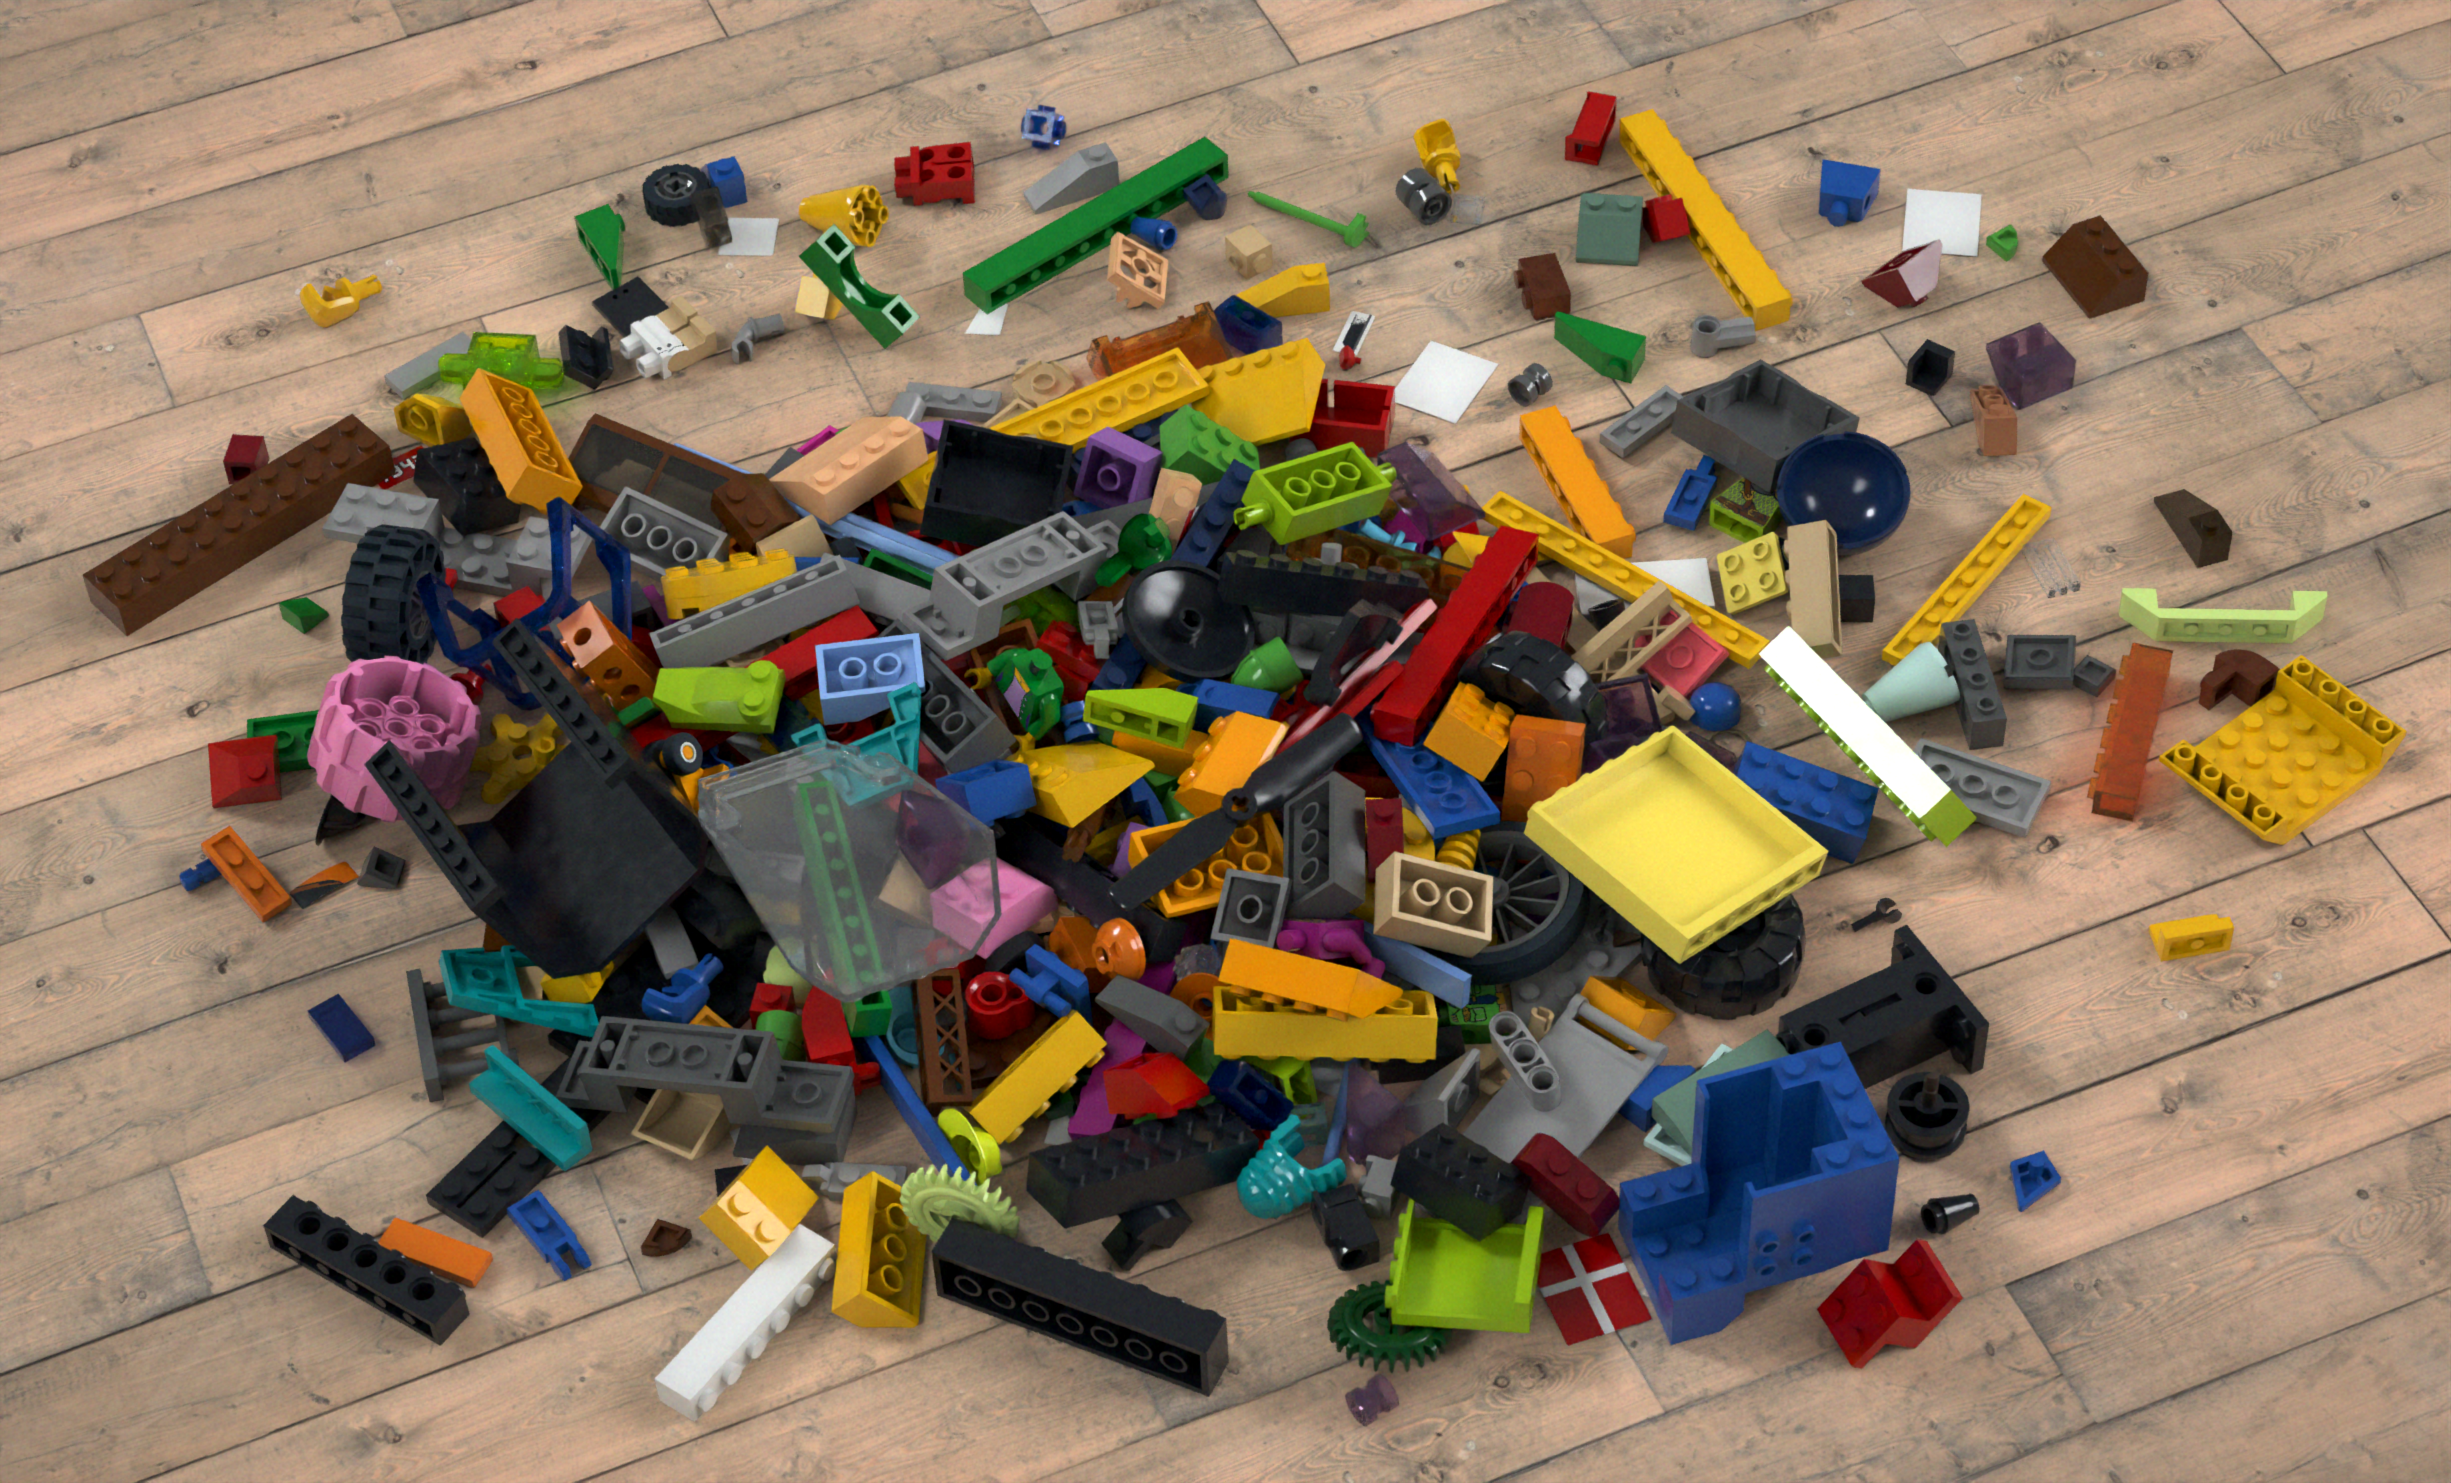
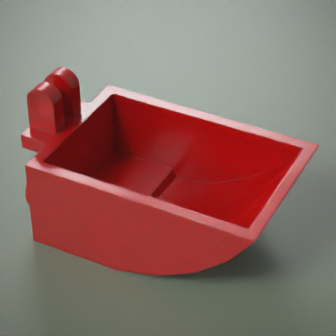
(829, 1040)

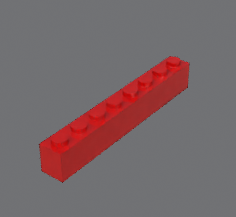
(800, 669)

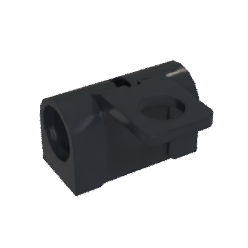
(1345, 1227)

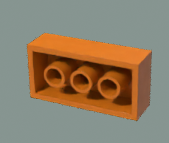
(1539, 762)

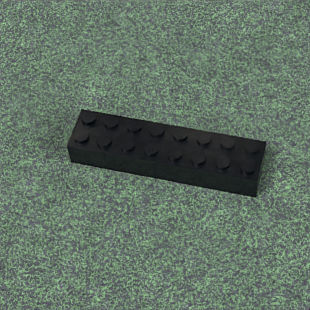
(1081, 1306)

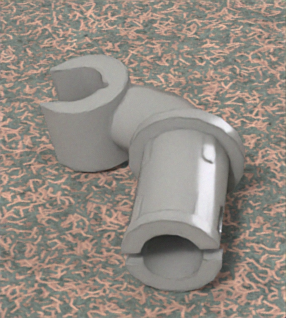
(752, 331)

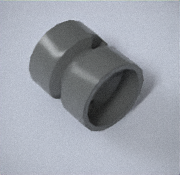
(1423, 196)

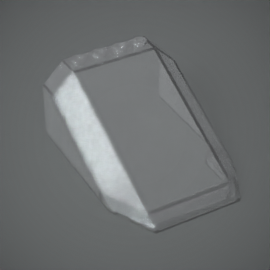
(827, 880)

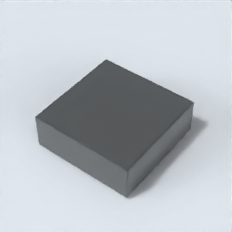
(2093, 676)

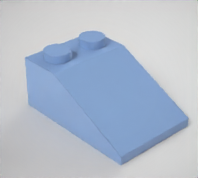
(862, 672)

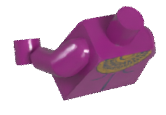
(1329, 940)

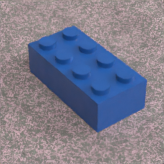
(1818, 801)

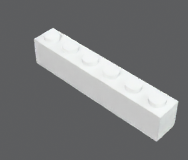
(746, 1323)

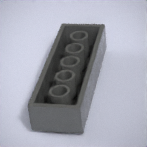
(952, 717)

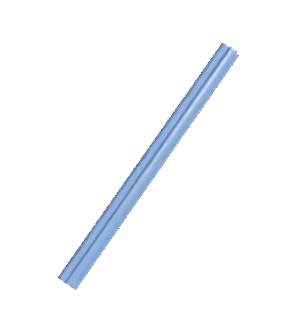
(870, 534)

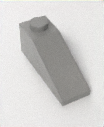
(1076, 179)

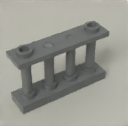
(433, 1047)

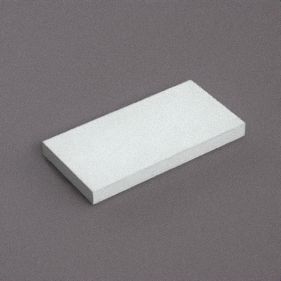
(1685, 575)

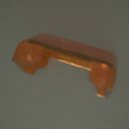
(1196, 336)

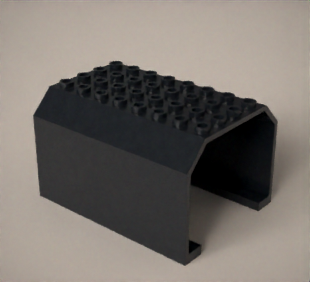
(581, 848)

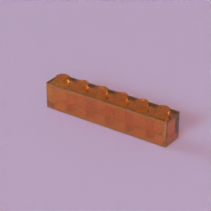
(2131, 732)

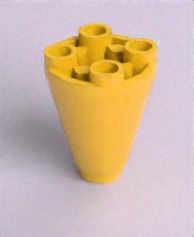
(854, 210)

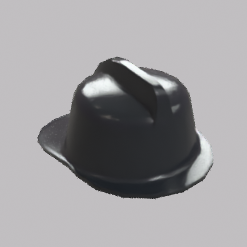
(337, 818)

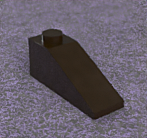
(2196, 526)

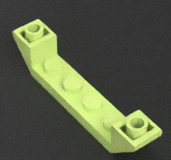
(2141, 610)

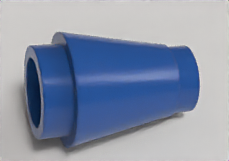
(1156, 232)

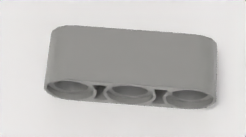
(1527, 1075)

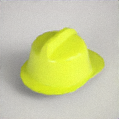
(972, 1144)

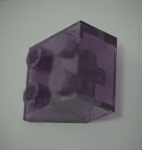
(2031, 365)

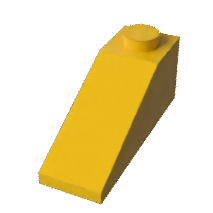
(1292, 292)

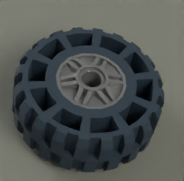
(381, 597)

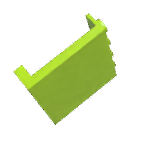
(1465, 1283)

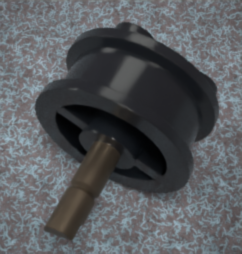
(1927, 1115)

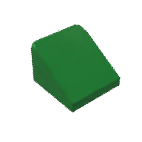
(302, 613)

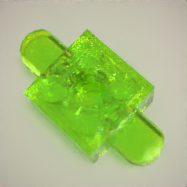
(505, 355)

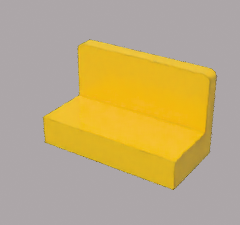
(2192, 936)

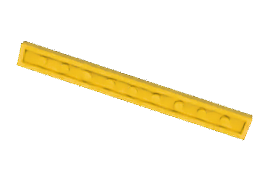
(1618, 574)

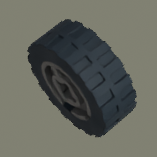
(668, 193)

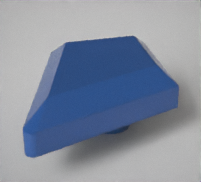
(2033, 1178)

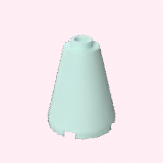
(1913, 686)

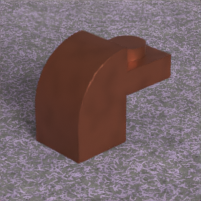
(2240, 674)

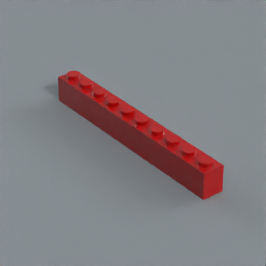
(1455, 635)

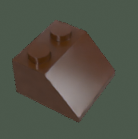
(751, 509)

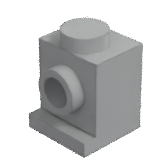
(1375, 1189)

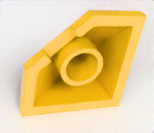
(432, 420)

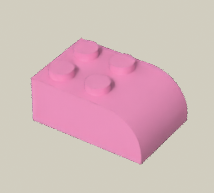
(1022, 905)

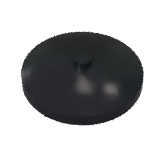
(1184, 624)

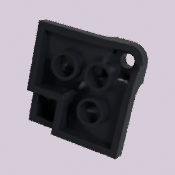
(1359, 631)

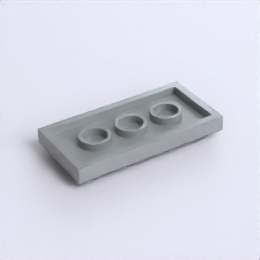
(1991, 791)

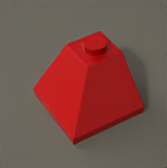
(244, 771)

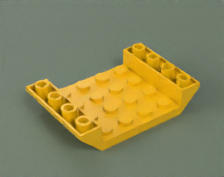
(2290, 753)

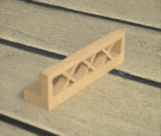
(1620, 635)

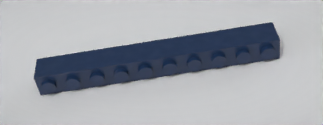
(1198, 546)

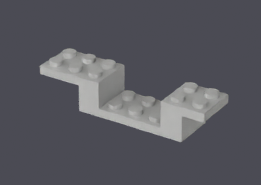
(481, 560)
(972, 589)

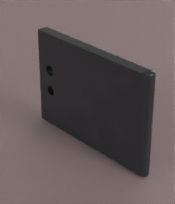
(627, 308)

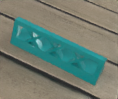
(532, 1110)

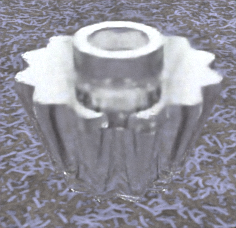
(1197, 959)

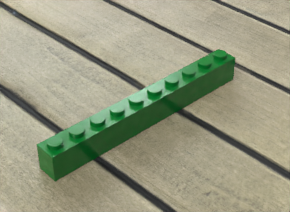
(1091, 226)

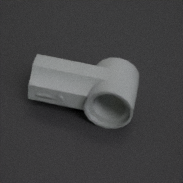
(1711, 334)

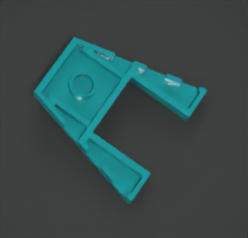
(491, 986)

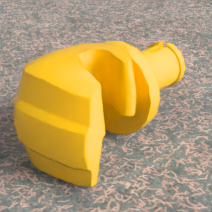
(1438, 152)
(337, 302)

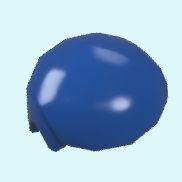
(1715, 706)

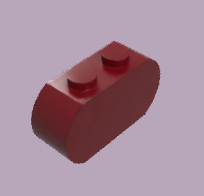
(1543, 611)
(1567, 1185)

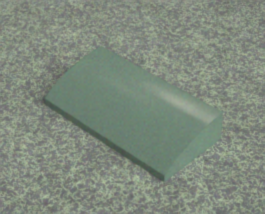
(1676, 1105)

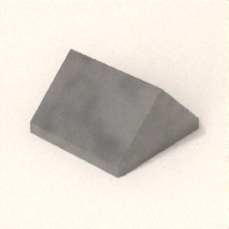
(1251, 908)

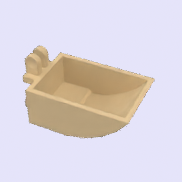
(684, 1122)

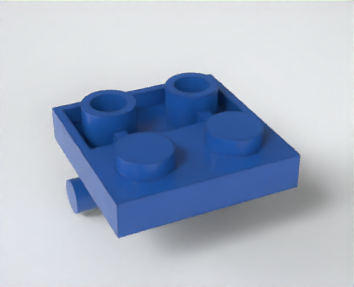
(1054, 984)

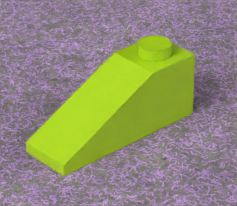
(1145, 713)

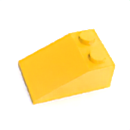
(759, 1208)

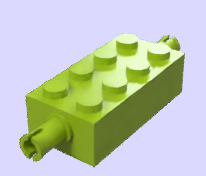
(1315, 493)

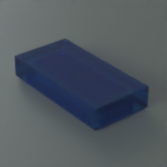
(341, 1028)

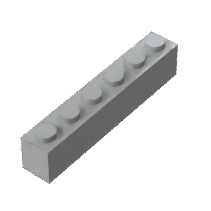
(757, 617)

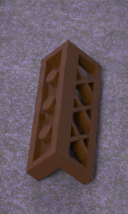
(927, 1041)

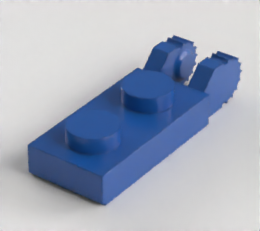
(547, 1233)

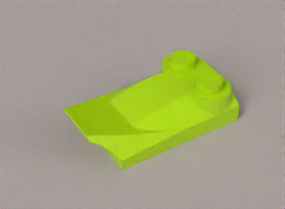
(721, 697)

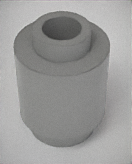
(909, 406)

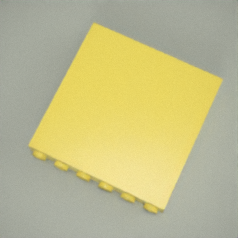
(1675, 843)

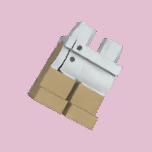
(669, 340)

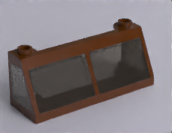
(619, 456)

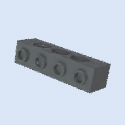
(1979, 701)

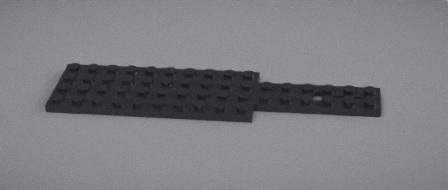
(618, 997)

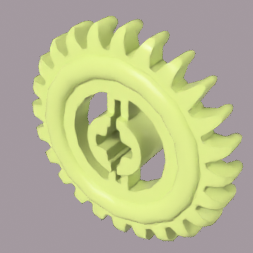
(935, 1200)

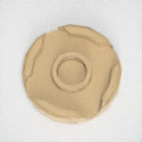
(1042, 383)

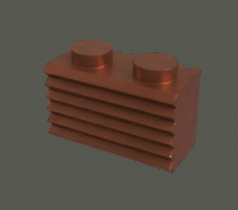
(1543, 286)

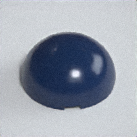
(1850, 484)

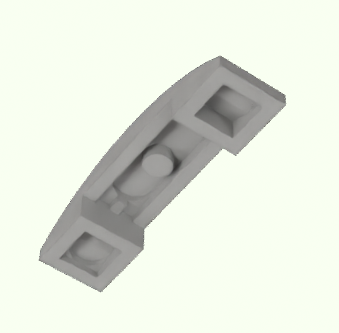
(670, 943)

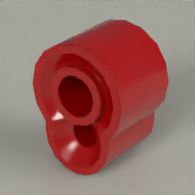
(997, 1006)

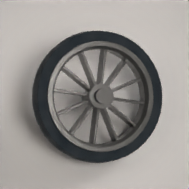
(1518, 895)

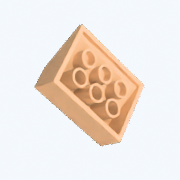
(853, 466)

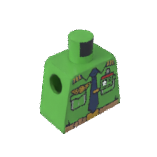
(1476, 1015)

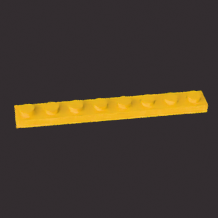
(1970, 577)

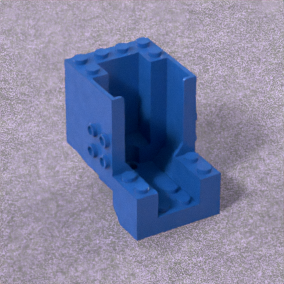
(1777, 1189)

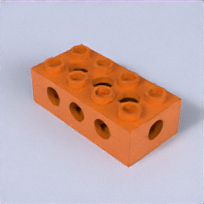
(607, 657)

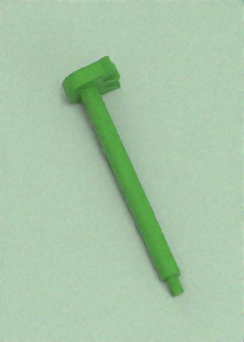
(1353, 233)

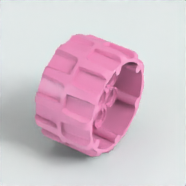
(400, 703)

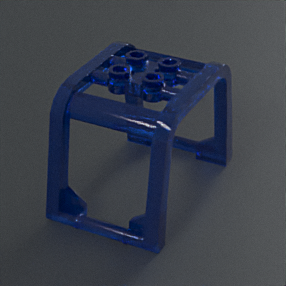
(561, 517)

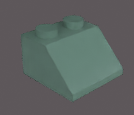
(1609, 229)

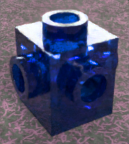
(1033, 124)

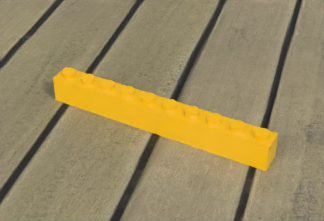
(1711, 226)

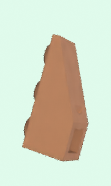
(1994, 421)

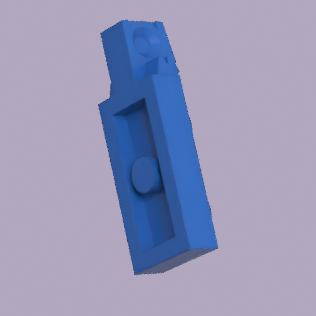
(1692, 495)

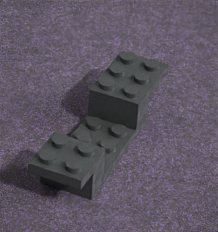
(706, 1060)

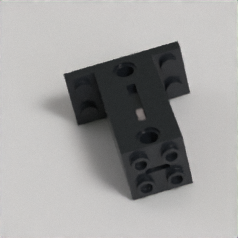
(1893, 1017)

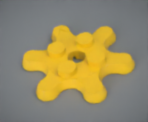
(499, 757)

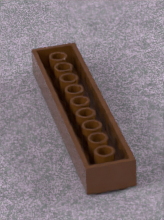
(237, 525)

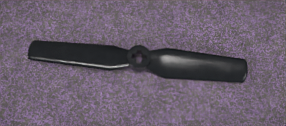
(1262, 793)

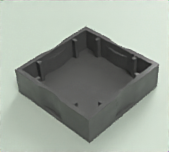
(1757, 421)

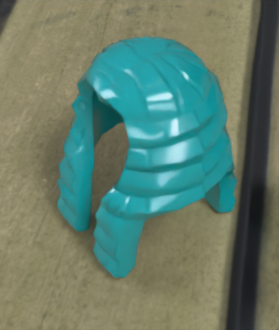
(1276, 1182)

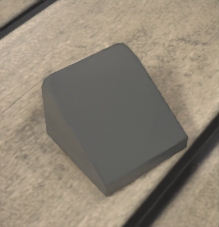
(381, 870)

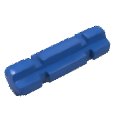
(204, 871)

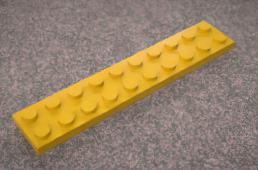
(1113, 402)

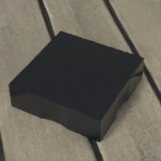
(992, 484)

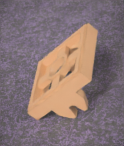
(1136, 257)

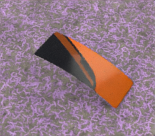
(323, 883)

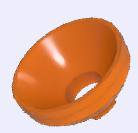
(1119, 950)

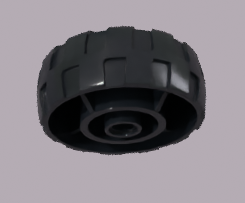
(1536, 682)
(1737, 972)

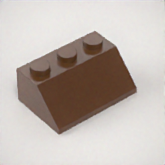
(2096, 268)

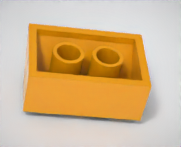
(1227, 760)

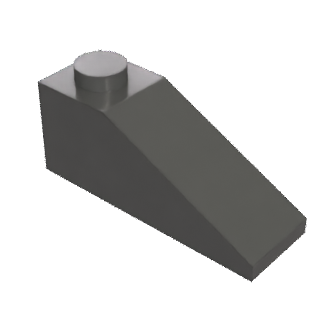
(1154, 1016)

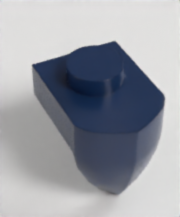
(1206, 198)

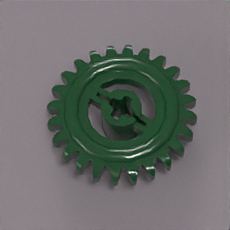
(1348, 1330)

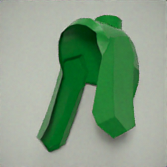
(1140, 544)

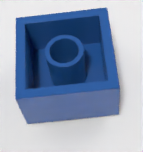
(991, 790)

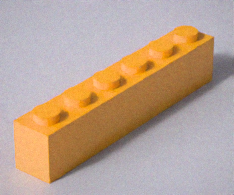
(1575, 481)

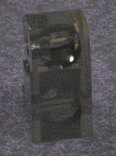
(711, 217)

